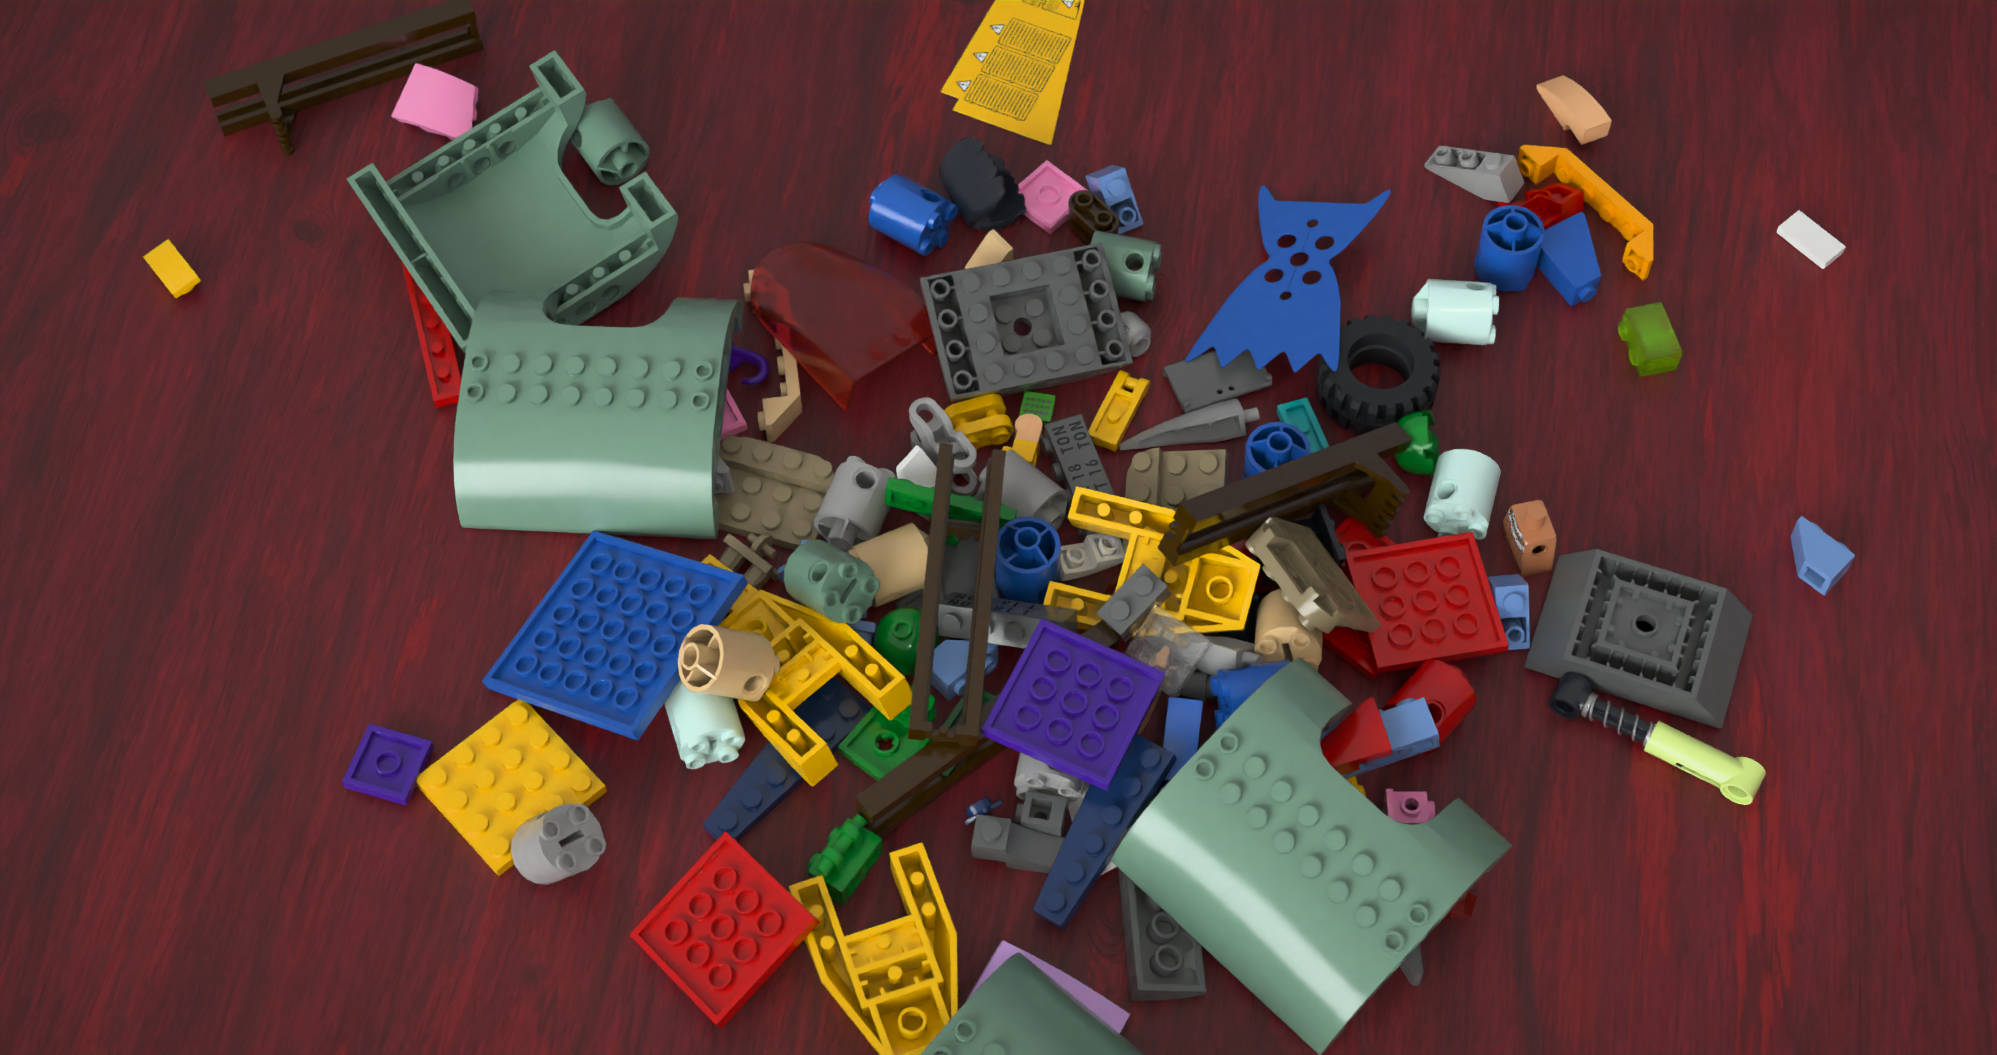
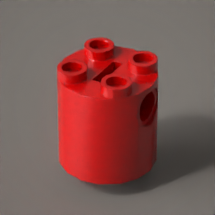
(1445, 692)

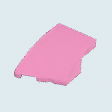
(437, 102)

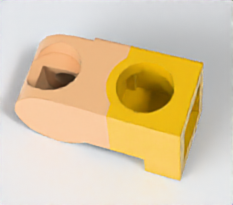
(1027, 437)

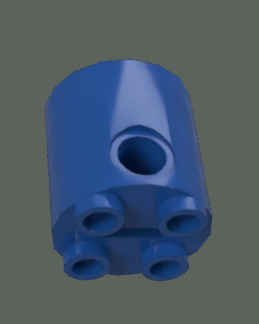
(911, 214)
(1509, 248)
(1273, 446)
(1027, 559)
(1238, 684)

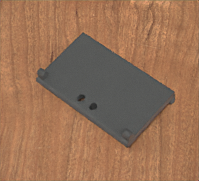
(1207, 383)
(961, 568)

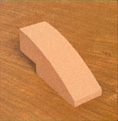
(1575, 109)

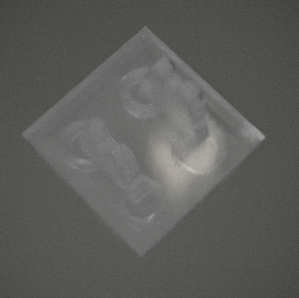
(1170, 647)

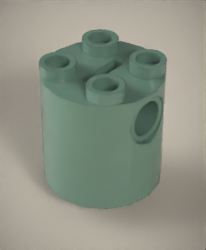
(609, 143)
(1127, 253)
(830, 581)

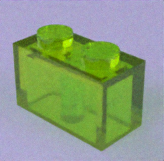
(1650, 339)

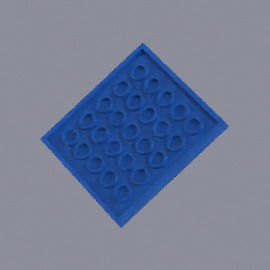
(613, 633)

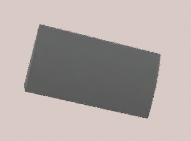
(1160, 954)

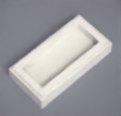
(1811, 239)

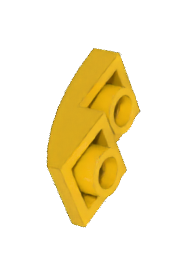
(172, 269)

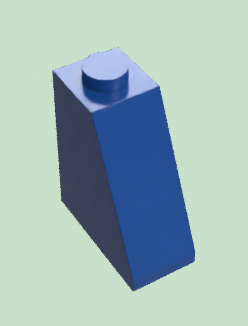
(1570, 260)
(1182, 731)

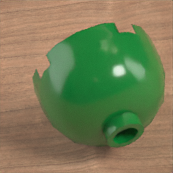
(1423, 450)
(898, 638)

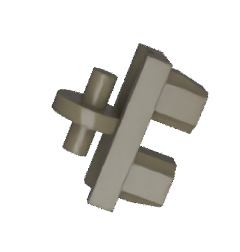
(737, 553)

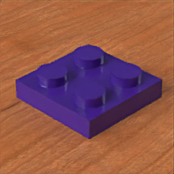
(387, 764)

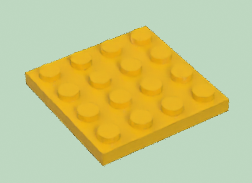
(505, 777)

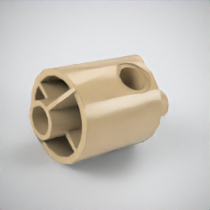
(896, 560)
(1282, 635)
(727, 662)

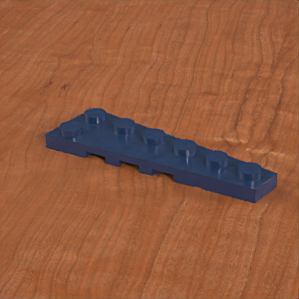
(769, 779)
(1099, 830)

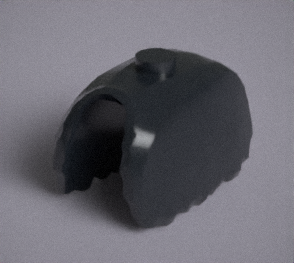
(981, 186)

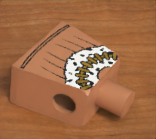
(1527, 528)

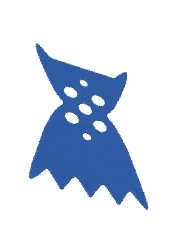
(1308, 320)

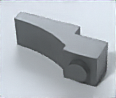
(1016, 845)

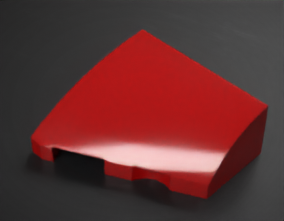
(1552, 203)
(1357, 739)

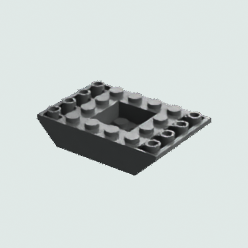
(1058, 294)
(1677, 667)

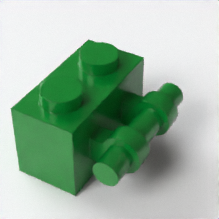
(846, 858)

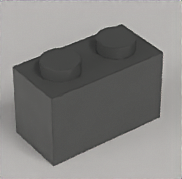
(1133, 602)

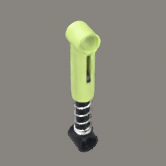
(1736, 777)

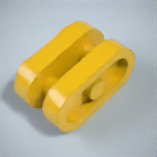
(982, 420)

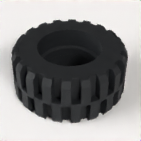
(1383, 343)

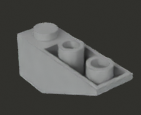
(1479, 172)

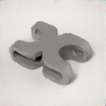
(941, 431)

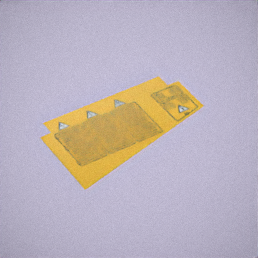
(1018, 66)

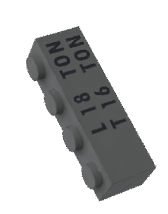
(1074, 459)
(1010, 620)

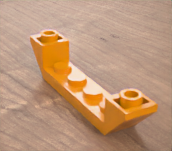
(1542, 161)

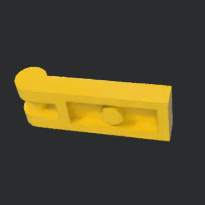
(1118, 410)

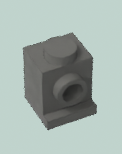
(1042, 805)

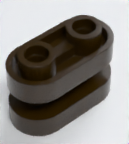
(1089, 215)

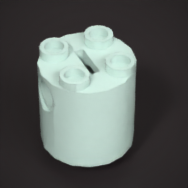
(1456, 311)
(1462, 493)
(704, 726)

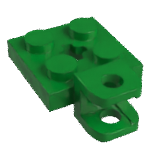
(862, 743)

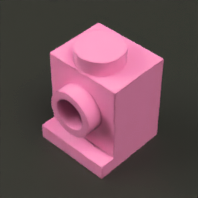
(1399, 806)

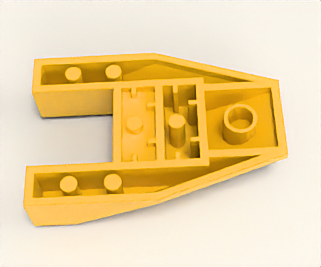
(1206, 592)
(809, 656)
(896, 976)

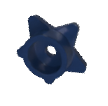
(982, 807)

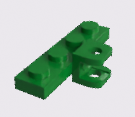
(919, 499)

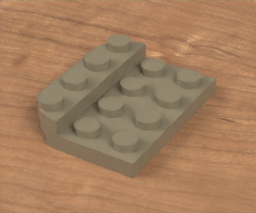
(1174, 476)
(774, 490)
(1309, 577)

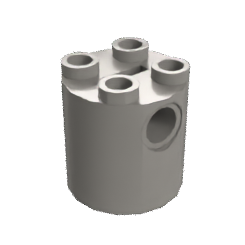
(1029, 491)
(853, 504)
(1043, 778)
(557, 844)

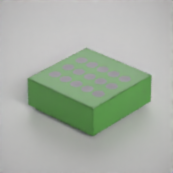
(1039, 405)

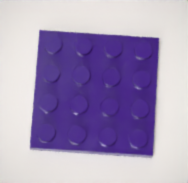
(1073, 704)

